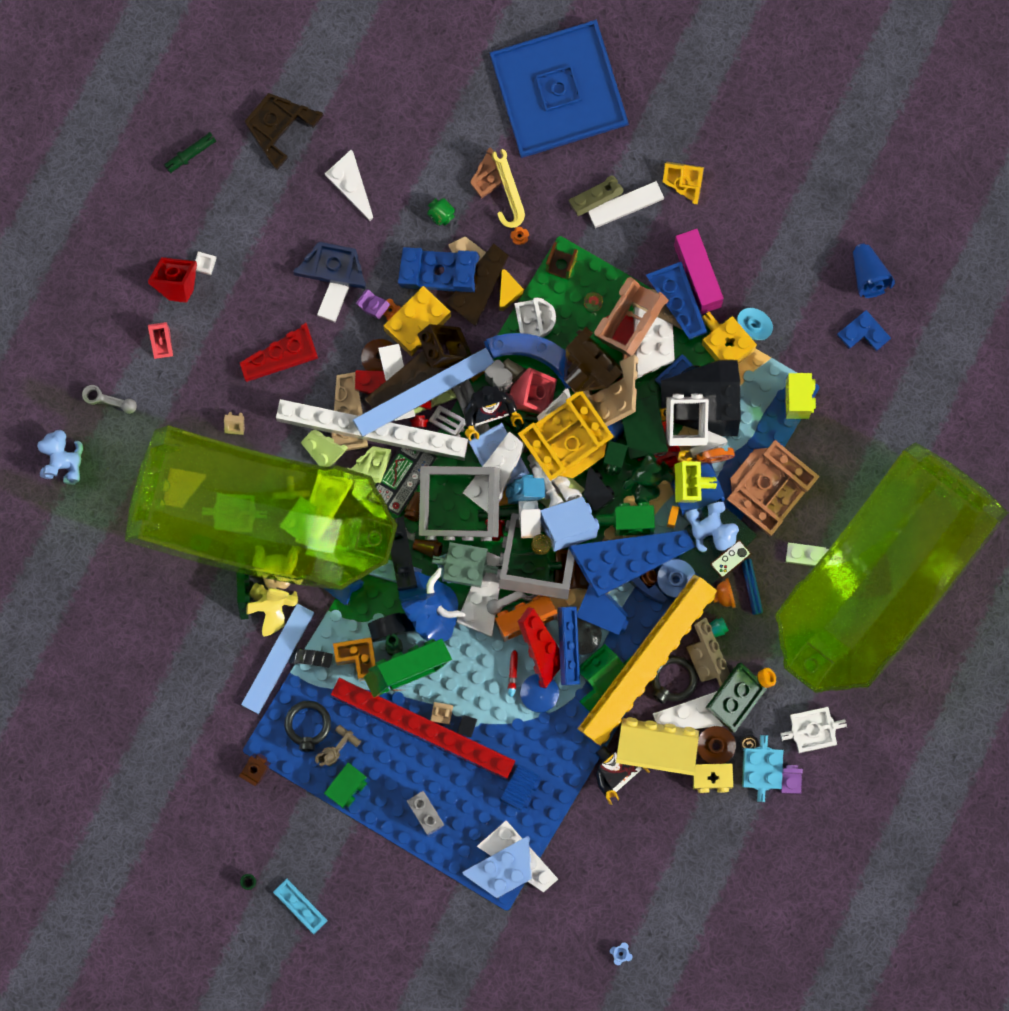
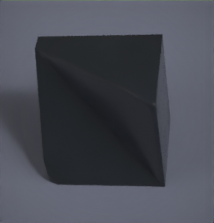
(467, 726)

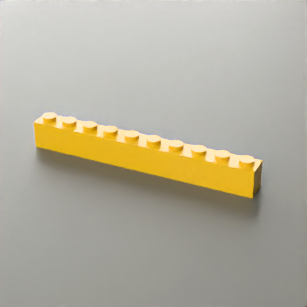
(647, 660)

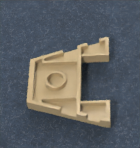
(619, 398)

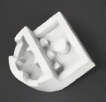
(535, 317)

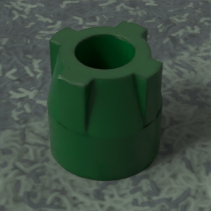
(243, 880)

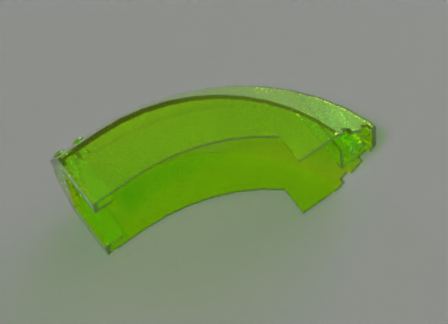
(258, 512)
(885, 572)

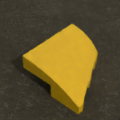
(684, 179)

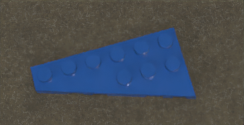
(622, 560)

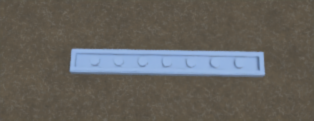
(423, 392)

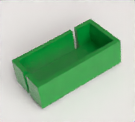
(407, 667)

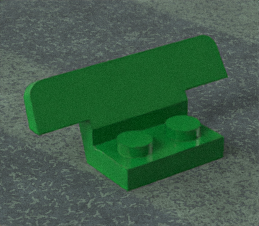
(600, 672)

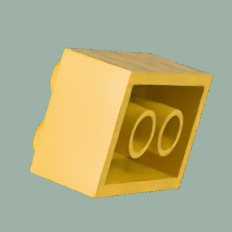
(414, 317)

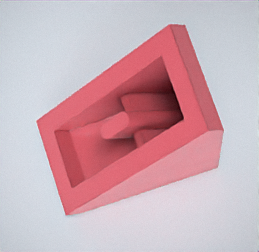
(160, 340)

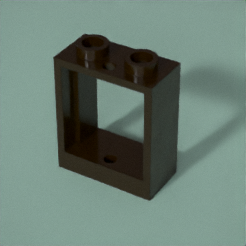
(452, 336)

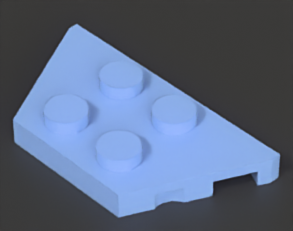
(504, 869)

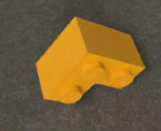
(358, 652)

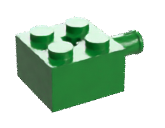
(630, 519)

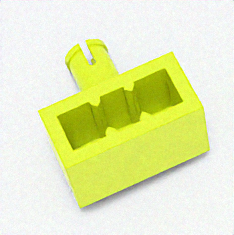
(689, 482)

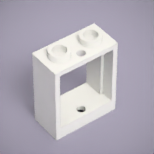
(687, 440)

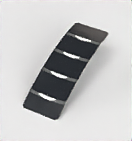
(311, 657)

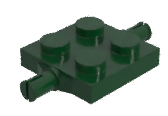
(531, 565)

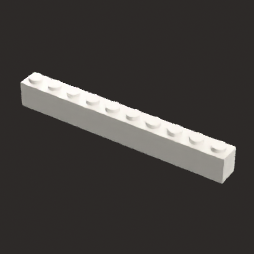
(389, 434)

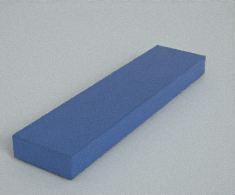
(568, 645)

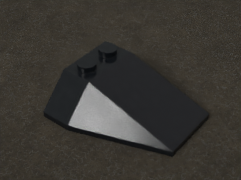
(718, 383)

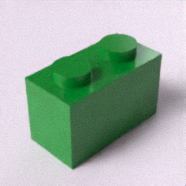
(346, 785)

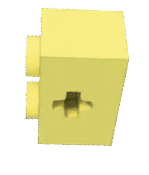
(703, 772)

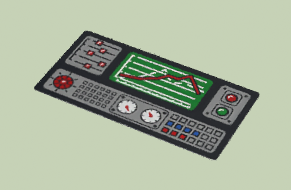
(402, 478)

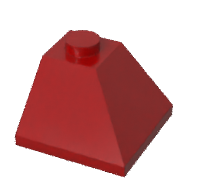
(174, 278)

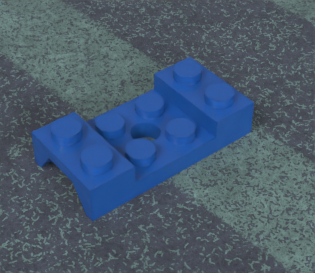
(419, 269)

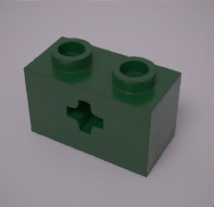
(614, 458)

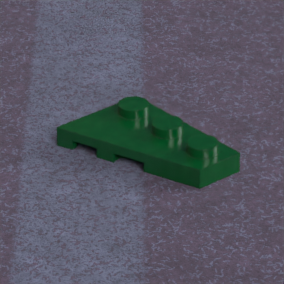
(243, 596)

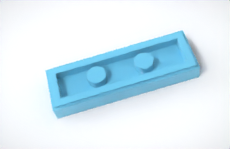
(300, 906)

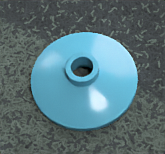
(755, 323)

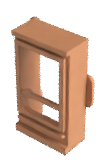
(631, 293)

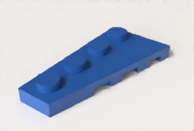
(675, 286)

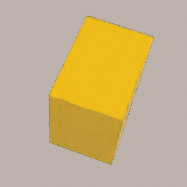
(509, 290)

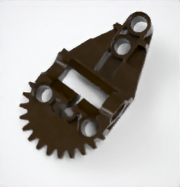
(589, 364)

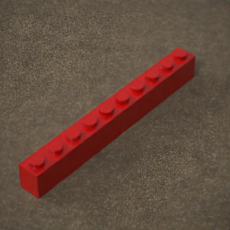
(423, 729)

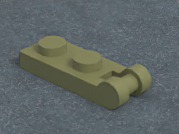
(596, 196)

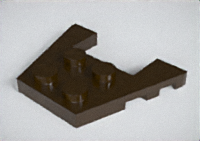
(272, 119)

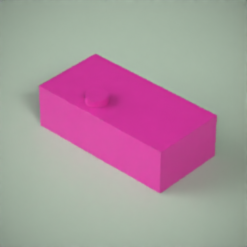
(699, 271)

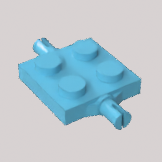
(762, 768)

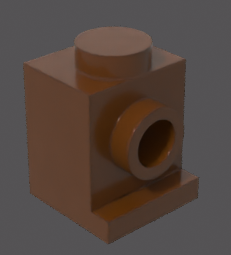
(262, 765)

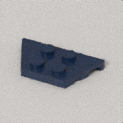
(332, 265)

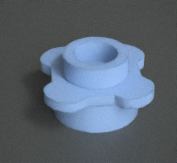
(624, 949)

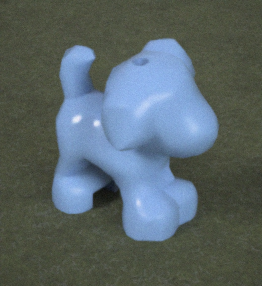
(53, 445)
(723, 534)

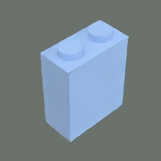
(569, 523)

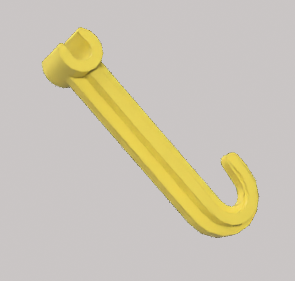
(511, 191)

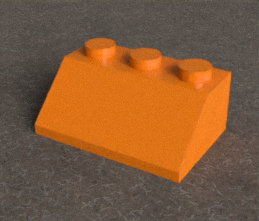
(508, 623)

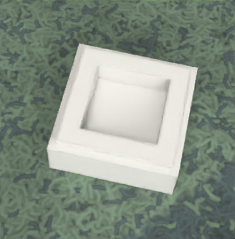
(205, 263)

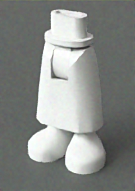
(554, 487)

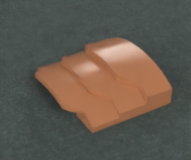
(770, 485)

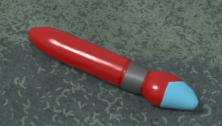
(513, 673)

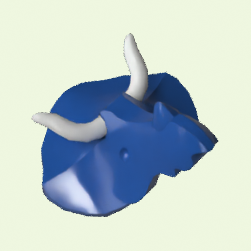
(431, 607)

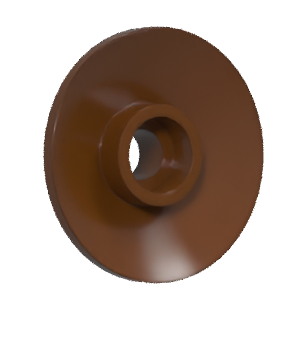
(369, 353)
(716, 735)

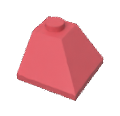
(533, 391)

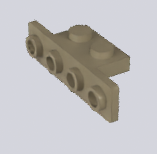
(707, 654)

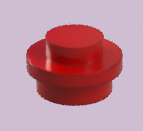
(419, 421)

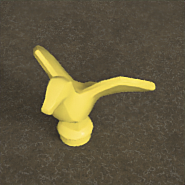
(271, 603)

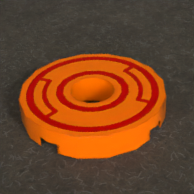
(715, 455)

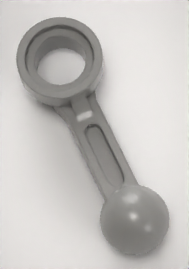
(127, 405)
(495, 606)

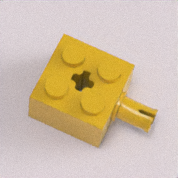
(728, 332)

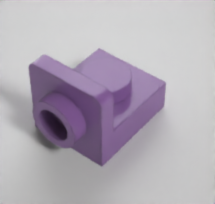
(372, 304)
(791, 779)

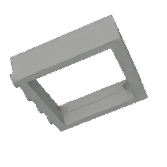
(493, 502)
(526, 584)

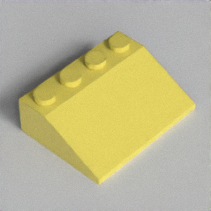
(657, 746)

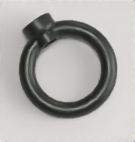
(662, 694)
(307, 744)

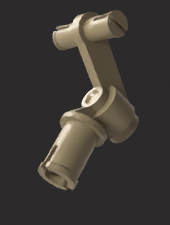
(330, 755)

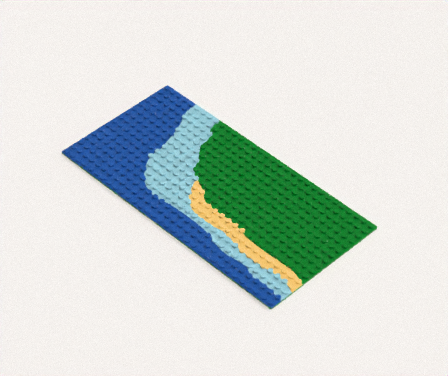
(478, 674)

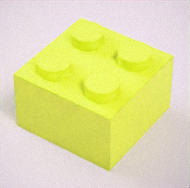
(799, 393)

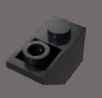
(596, 492)

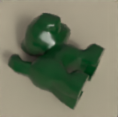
(646, 479)

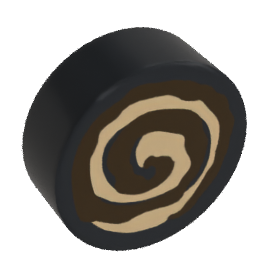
(748, 741)

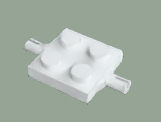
(813, 730)

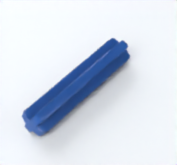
(752, 587)

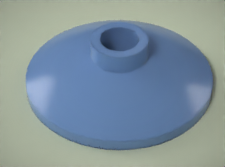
(671, 569)

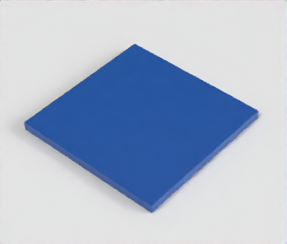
(559, 88)

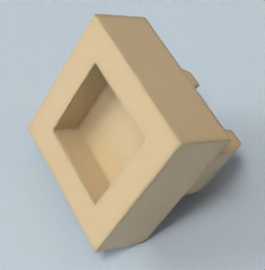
(234, 424)
(441, 713)

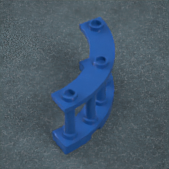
(530, 346)

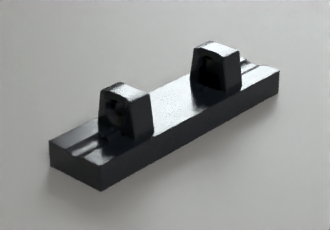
(402, 558)

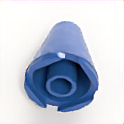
(870, 272)

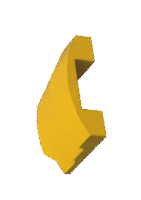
(568, 438)

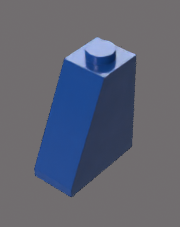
(603, 612)

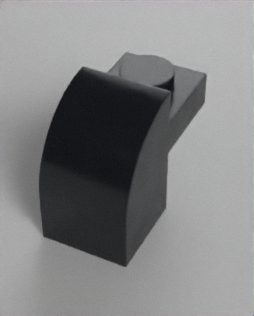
(390, 624)

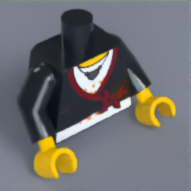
(489, 406)
(613, 775)

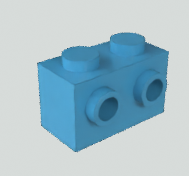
(525, 489)

